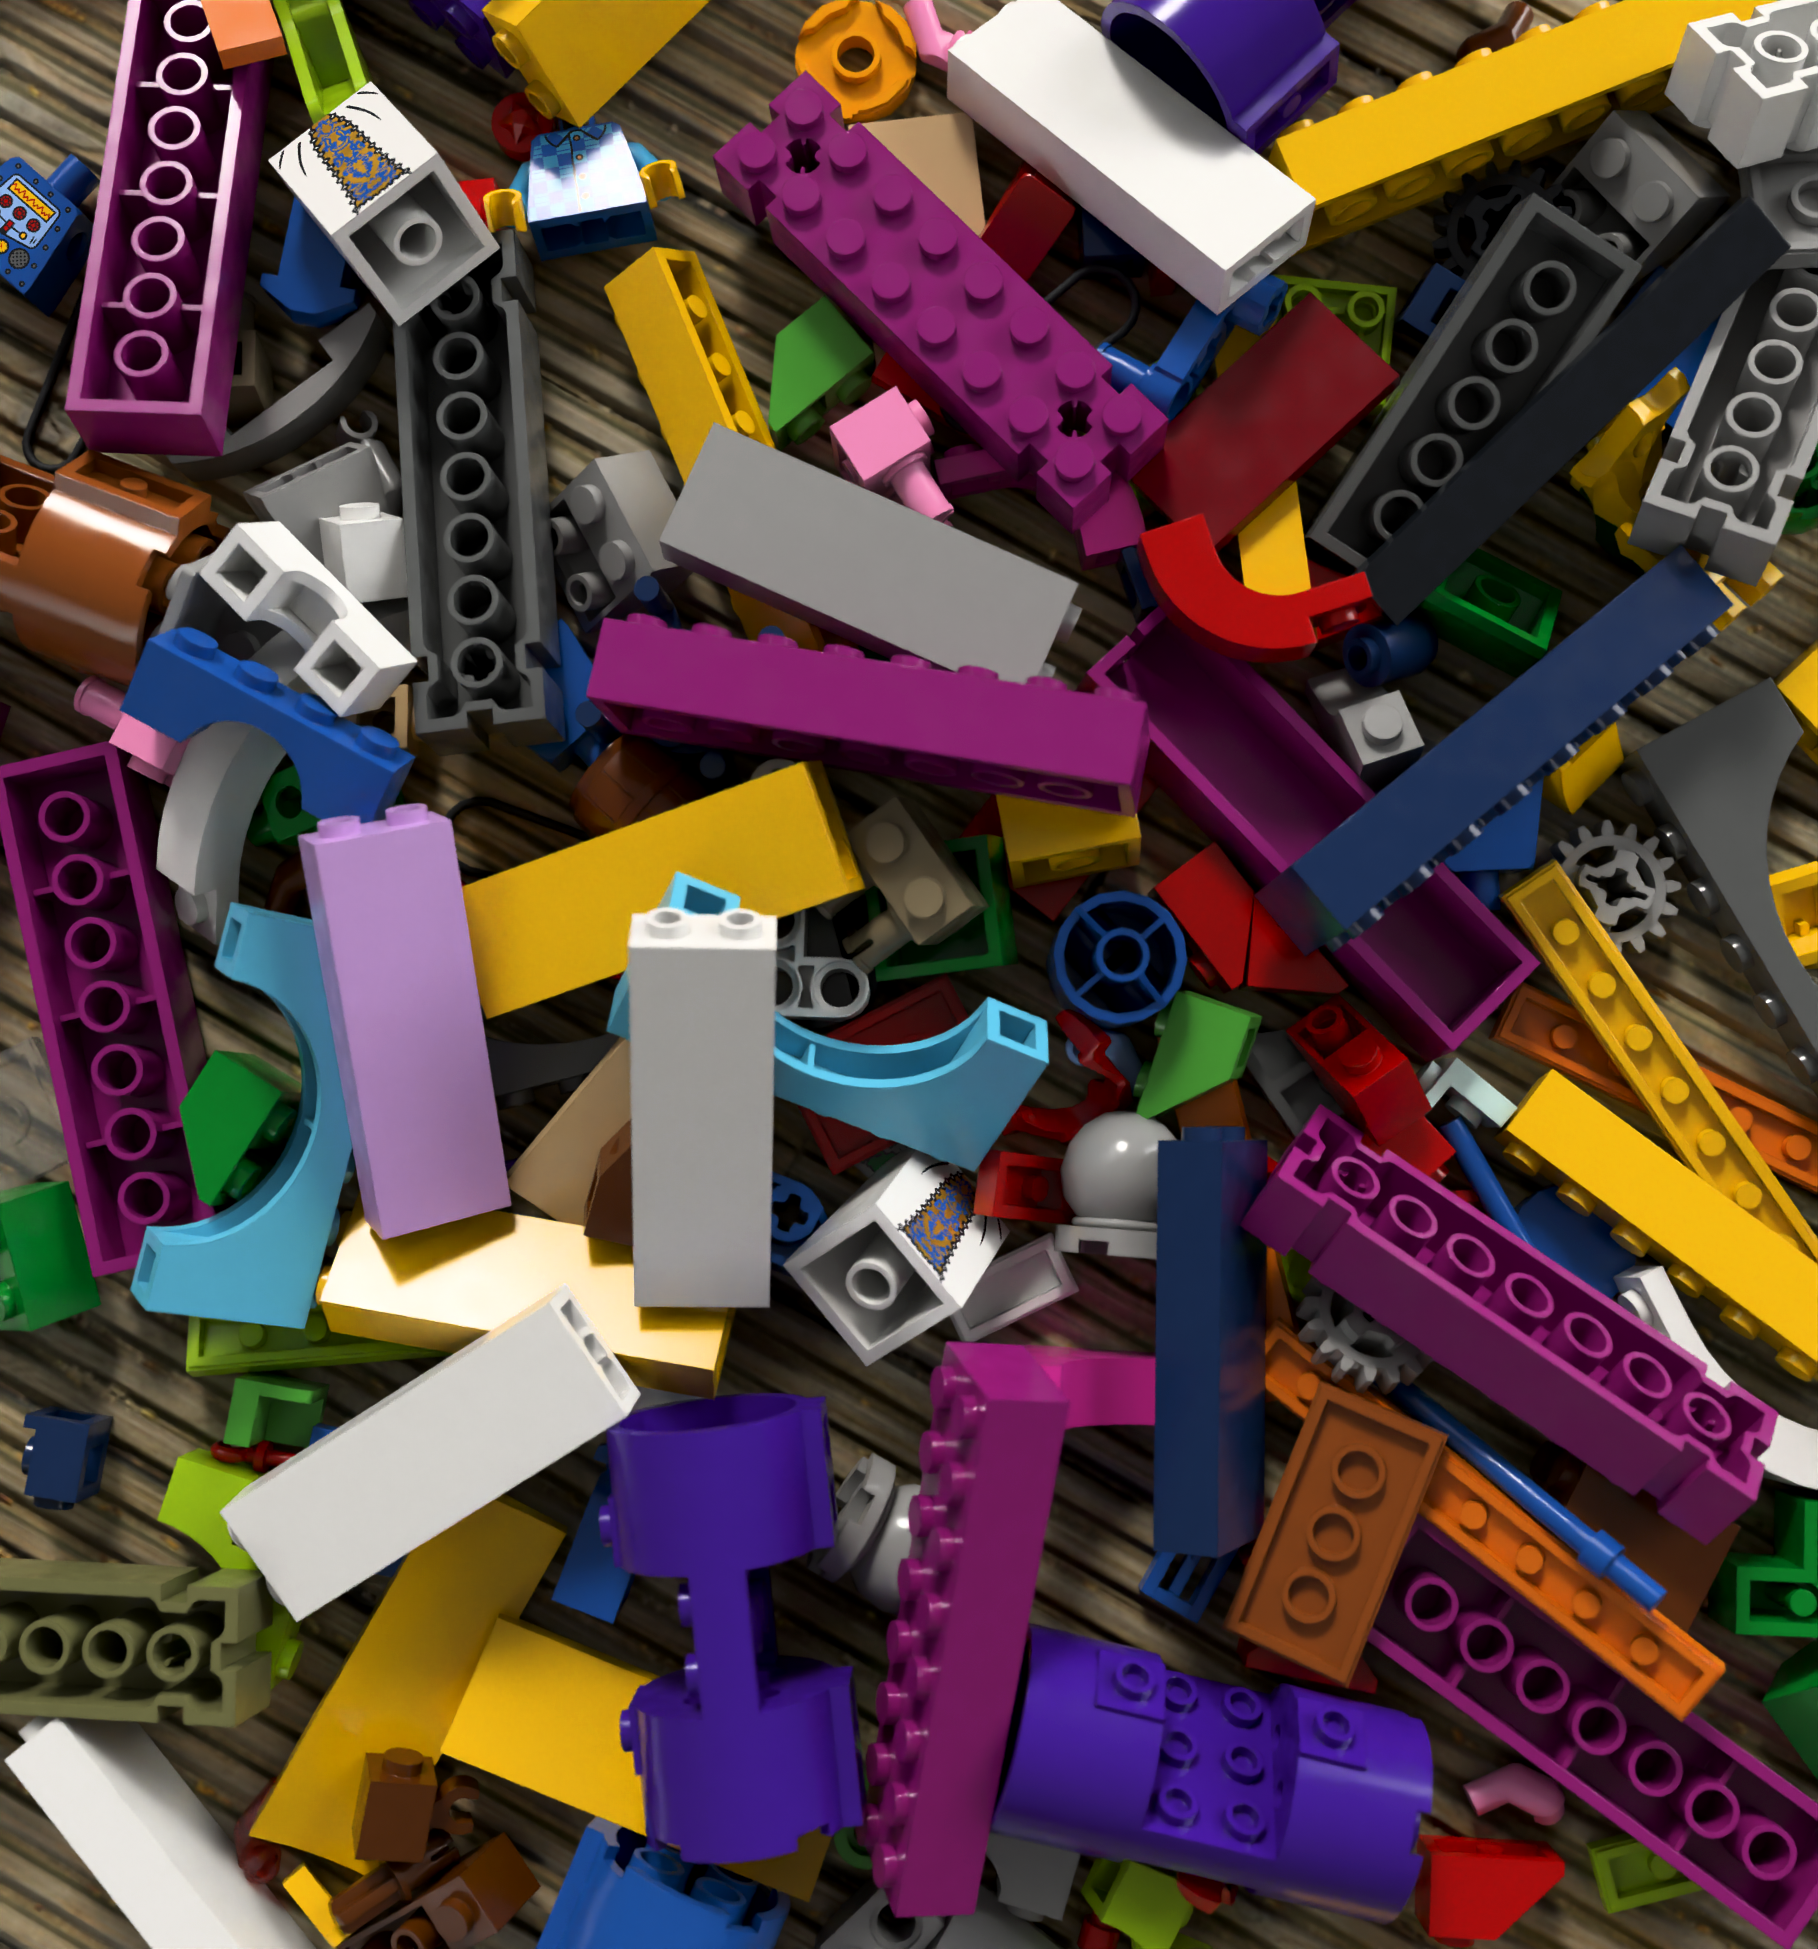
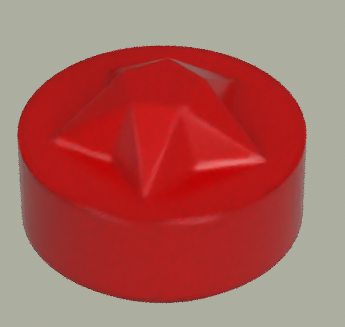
(516, 124)

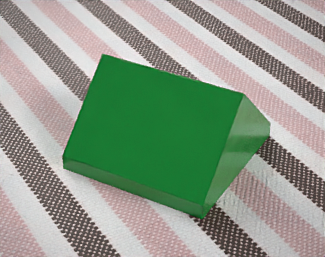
(1494, 612)

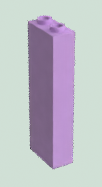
(405, 1018)

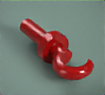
(260, 1456)

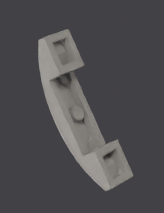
(306, 410)

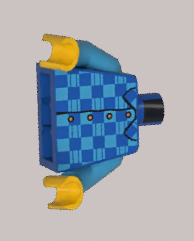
(584, 191)

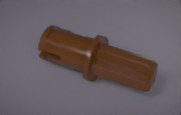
(390, 1884)

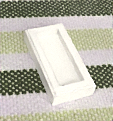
(1015, 1288)

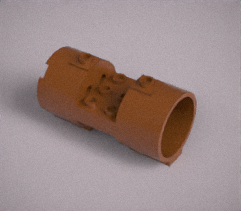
(94, 557)

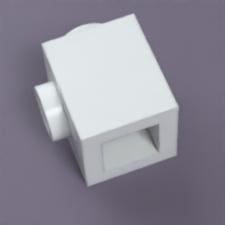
(366, 551)

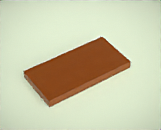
(1335, 1532)

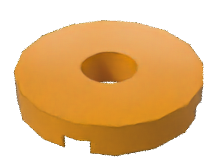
(863, 25)

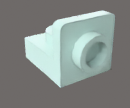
(1467, 1091)

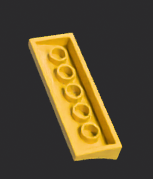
(407, 1670)
(551, 1722)

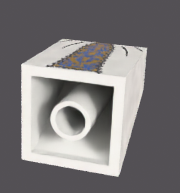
(385, 202)
(898, 1254)

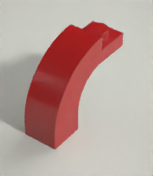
(1230, 617)

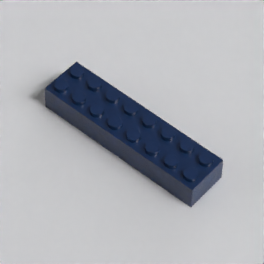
(1496, 756)

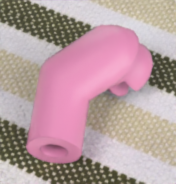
(930, 39)
(1520, 1787)

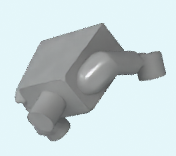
(314, 490)

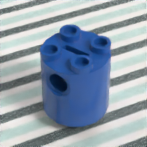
(1097, 932)

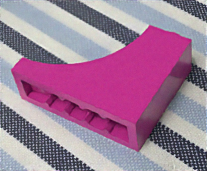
(1101, 1384)

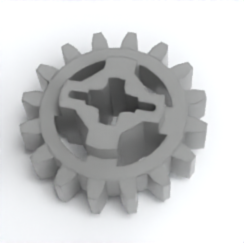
(1619, 866)
(1356, 1341)

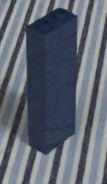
(1209, 1344)

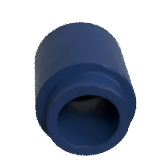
(1386, 652)

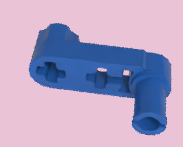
(1195, 346)

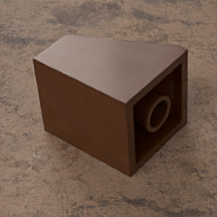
(1651, 1542)

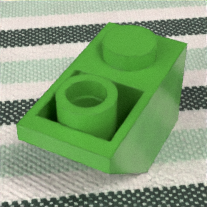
(814, 369)
(1198, 1052)

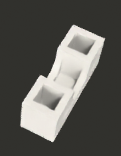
(277, 580)

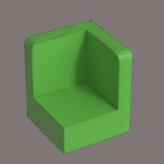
(274, 1410)

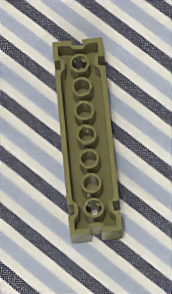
(132, 1642)

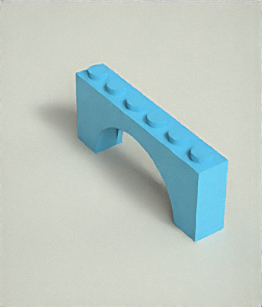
(928, 1094)
(267, 1249)

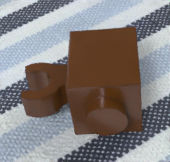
(402, 1802)

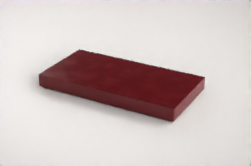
(1265, 421)

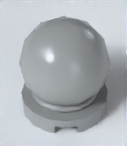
(1112, 1186)
(871, 1533)

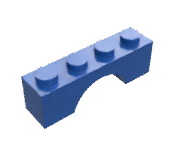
(191, 684)

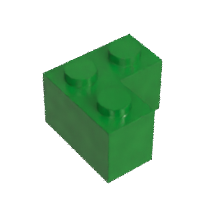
(1776, 1590)

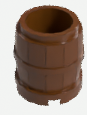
(634, 783)

